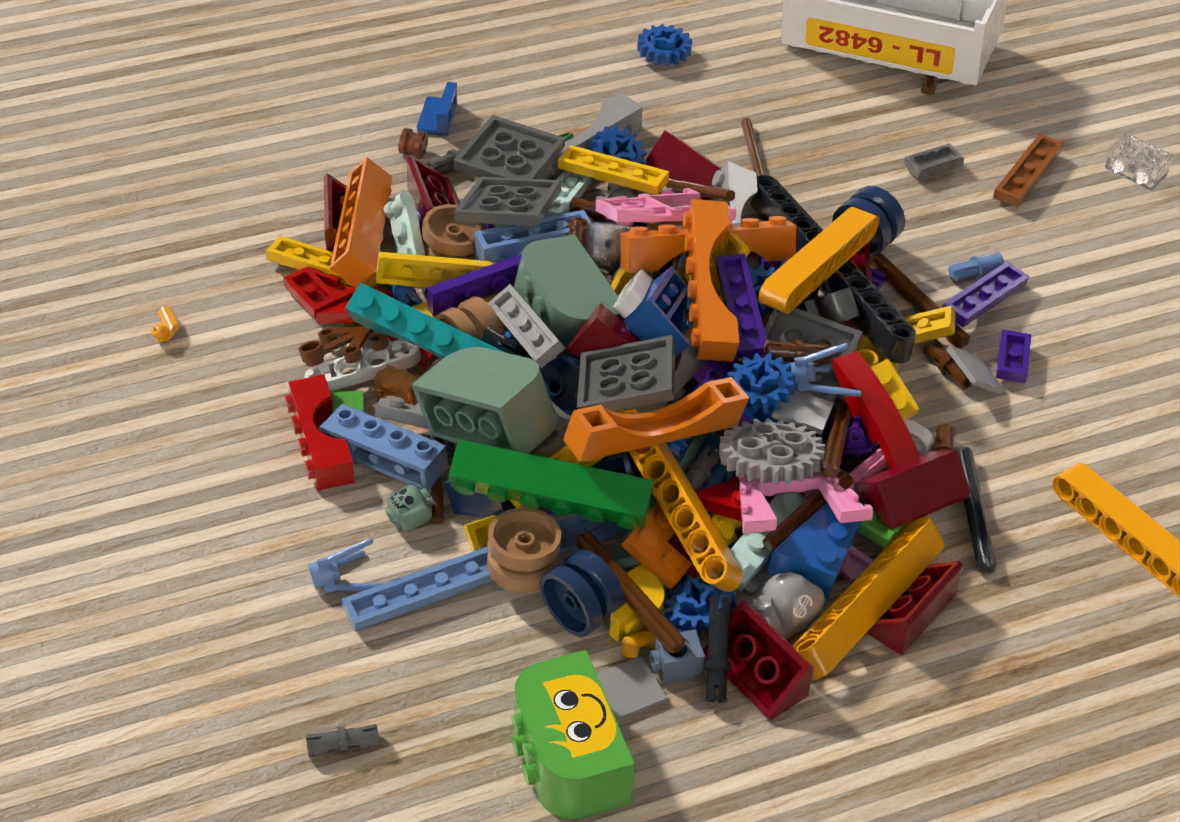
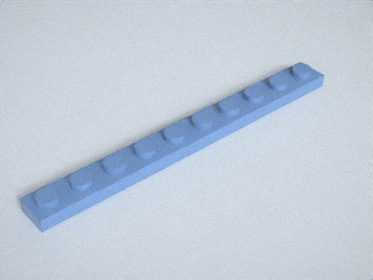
(451, 578)

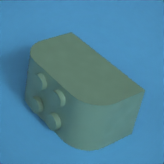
(562, 285)
(487, 400)

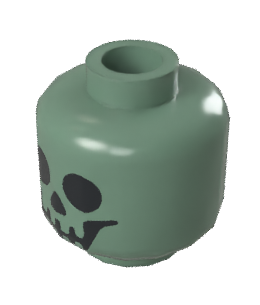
(409, 508)

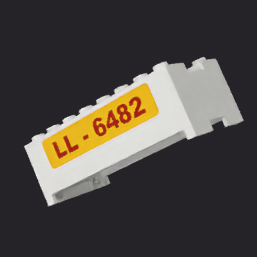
(913, 35)

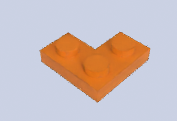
(654, 552)

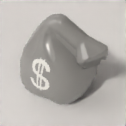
(789, 603)

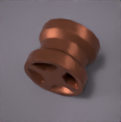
(413, 143)

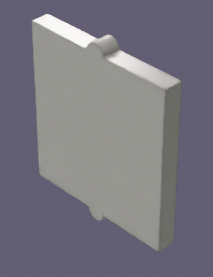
(975, 370)
(805, 411)
(631, 688)

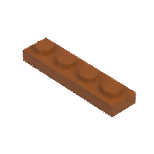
(1028, 170)

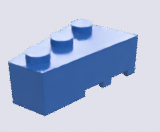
(663, 311)
(816, 549)

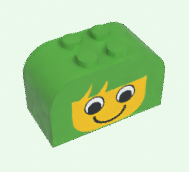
(570, 739)

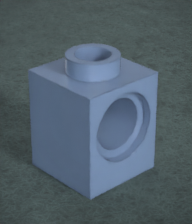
(683, 664)

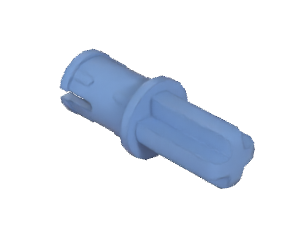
(975, 266)

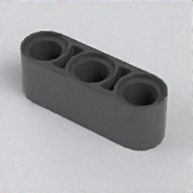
(834, 306)

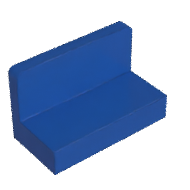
(439, 112)

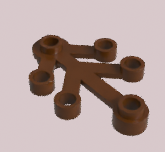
(332, 339)

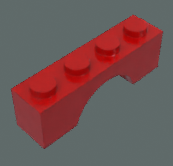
(328, 457)

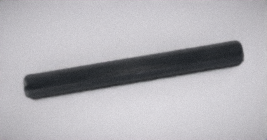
(976, 515)

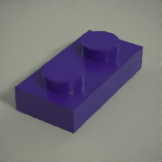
(1013, 356)

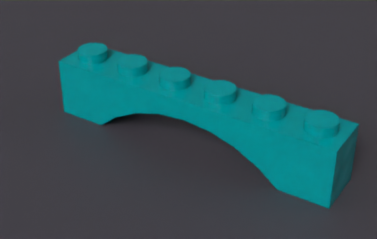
(406, 323)

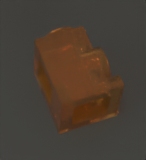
(395, 383)

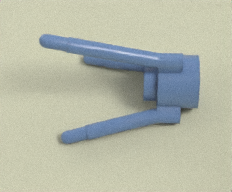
(806, 372)
(326, 571)

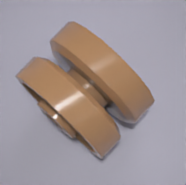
(446, 237)
(472, 317)
(522, 548)

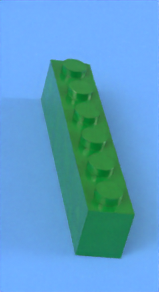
(550, 484)

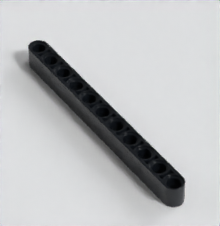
(877, 317)

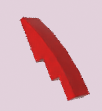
(875, 409)

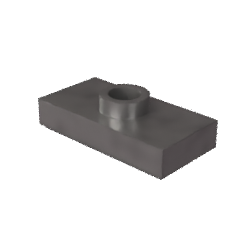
(934, 161)

